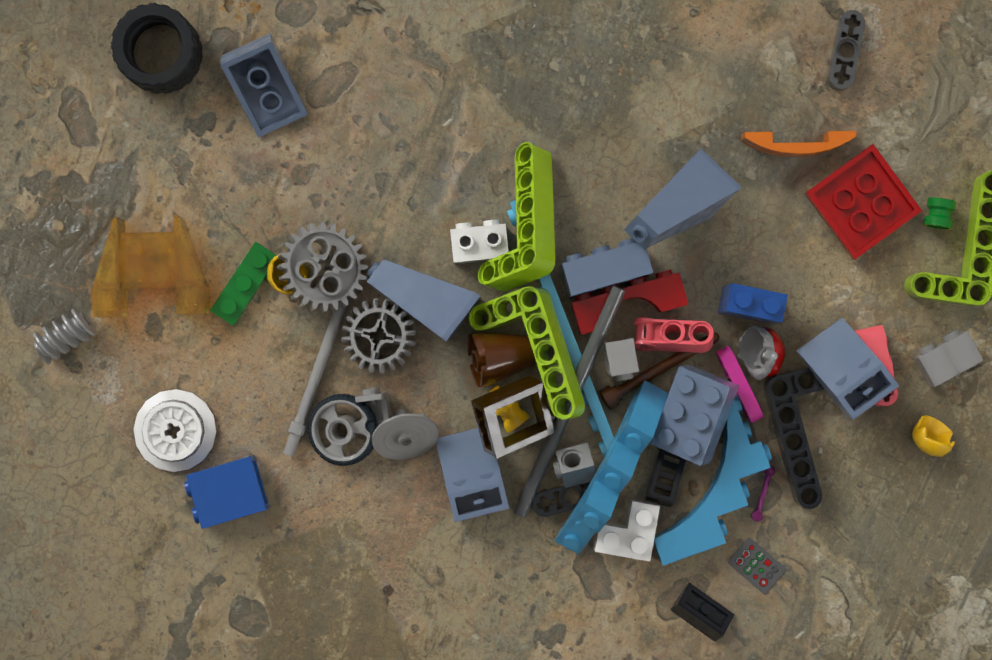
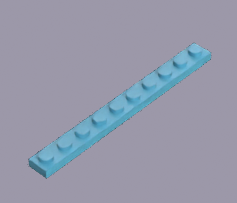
(597, 419)

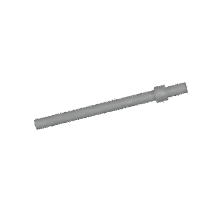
(297, 428)

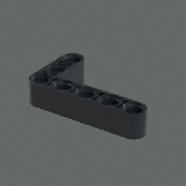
(794, 426)

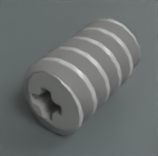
(63, 335)

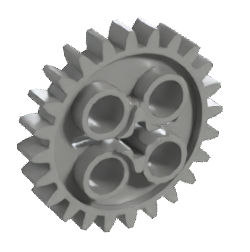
(301, 254)

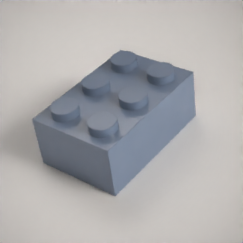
(605, 267)
(694, 414)

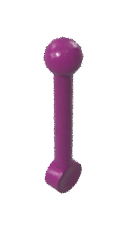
(756, 515)

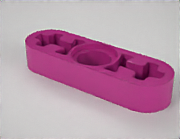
(734, 374)

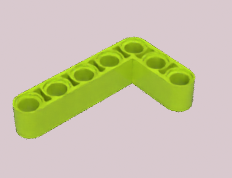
(534, 222)
(973, 250)
(539, 342)

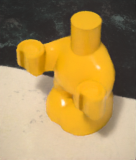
(511, 414)

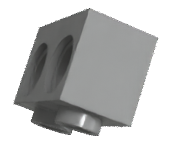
(620, 359)

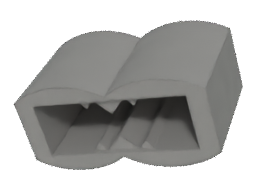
(947, 358)

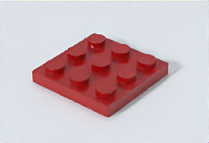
(863, 202)

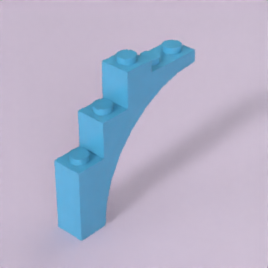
(615, 469)
(701, 527)

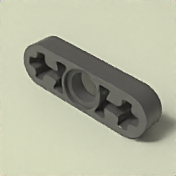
(857, 32)

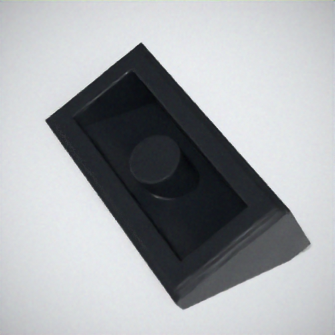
(702, 612)

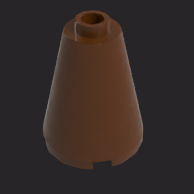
(498, 356)

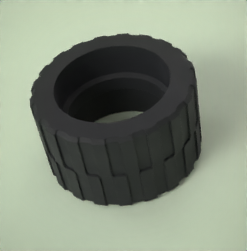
(129, 30)

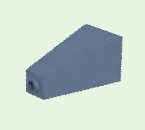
(684, 201)
(426, 298)

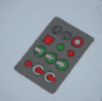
(756, 565)

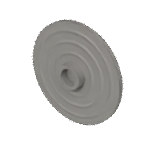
(405, 436)

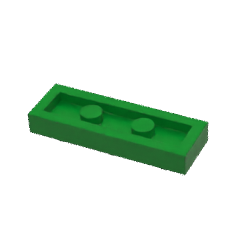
(243, 284)

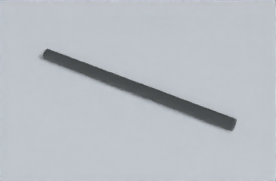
(582, 373)

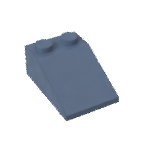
(263, 85)

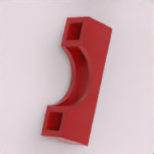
(663, 293)

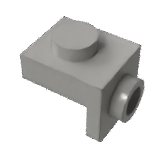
(377, 401)

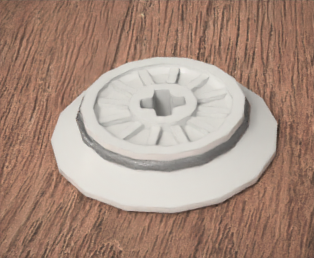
(192, 441)

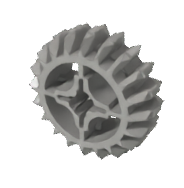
(356, 331)

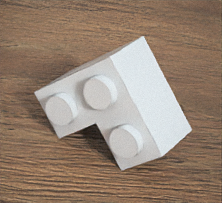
(635, 538)

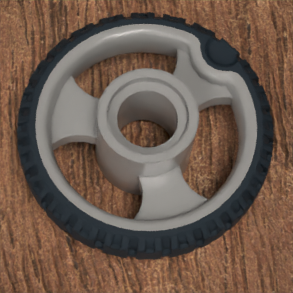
(335, 452)

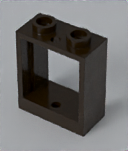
(487, 421)

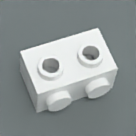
(479, 242)

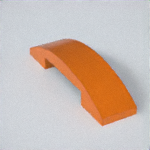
(764, 142)

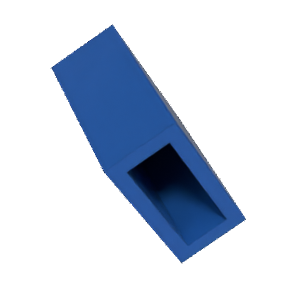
(752, 303)
(226, 492)

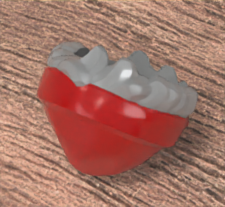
(761, 351)

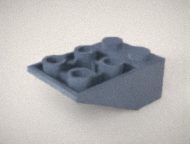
(847, 369)
(471, 476)

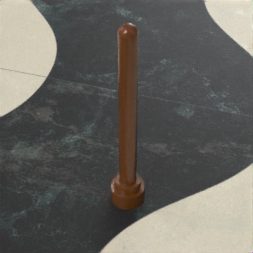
(612, 395)

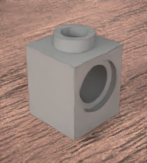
(575, 455)

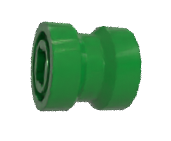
(939, 213)

